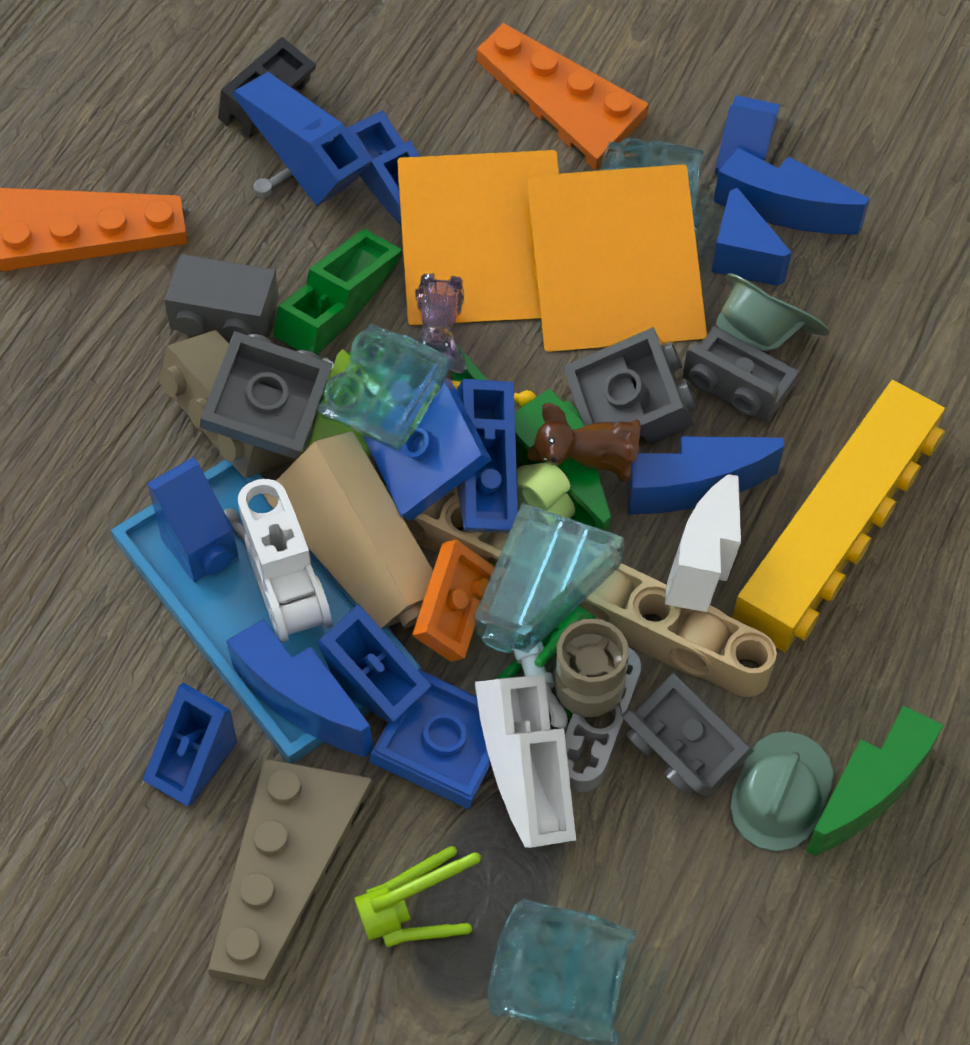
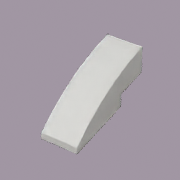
(706, 547)
(527, 758)

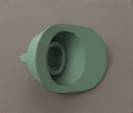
(762, 318)
(781, 791)

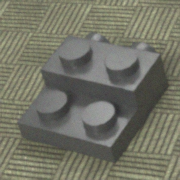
(633, 383)
(266, 394)

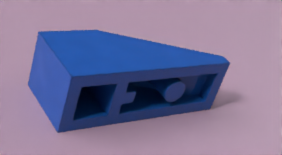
(490, 494)

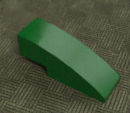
(335, 292)
(875, 779)

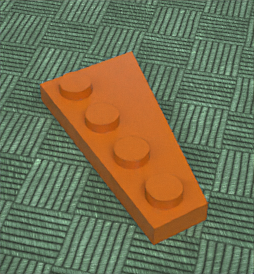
(570, 97)
(77, 225)

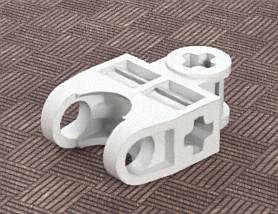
(282, 563)

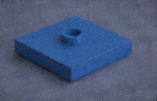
(435, 456)
(437, 743)

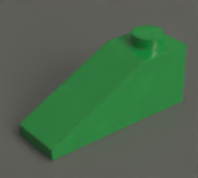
(585, 483)

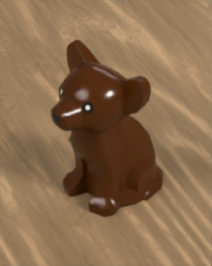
(596, 445)

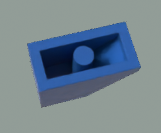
(192, 520)

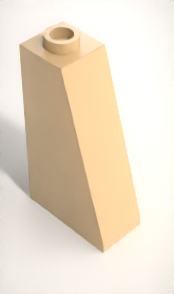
(357, 529)

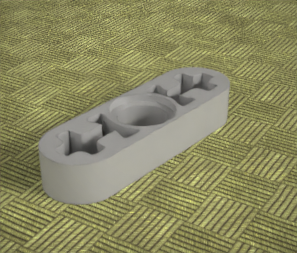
(603, 739)

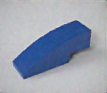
(384, 148)
(792, 195)
(680, 480)
(299, 689)

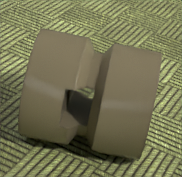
(591, 667)

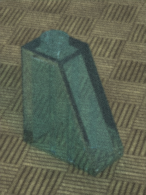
(543, 577)

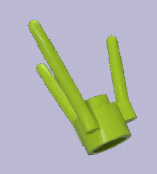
(384, 906)

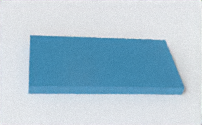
(230, 603)

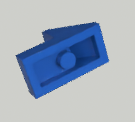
(748, 127)

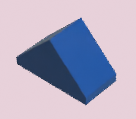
(749, 244)
(371, 666)
(190, 745)

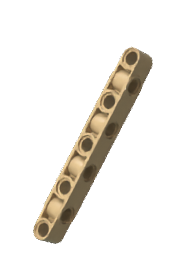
(686, 639)

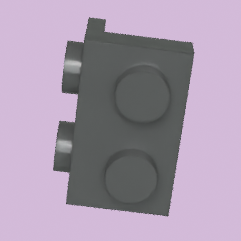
(739, 374)
(688, 737)

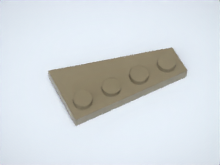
(282, 861)

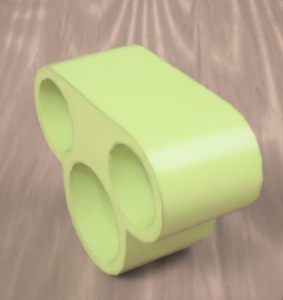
(544, 488)

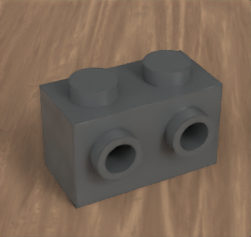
(220, 297)

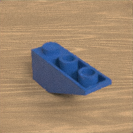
(304, 136)

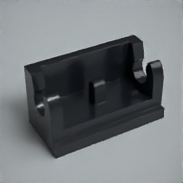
(280, 60)

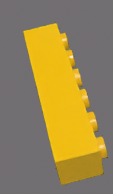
(838, 516)

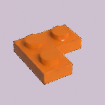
(452, 600)

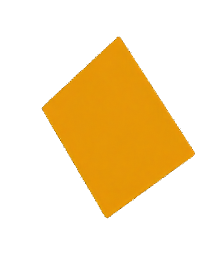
(473, 223)
(615, 256)

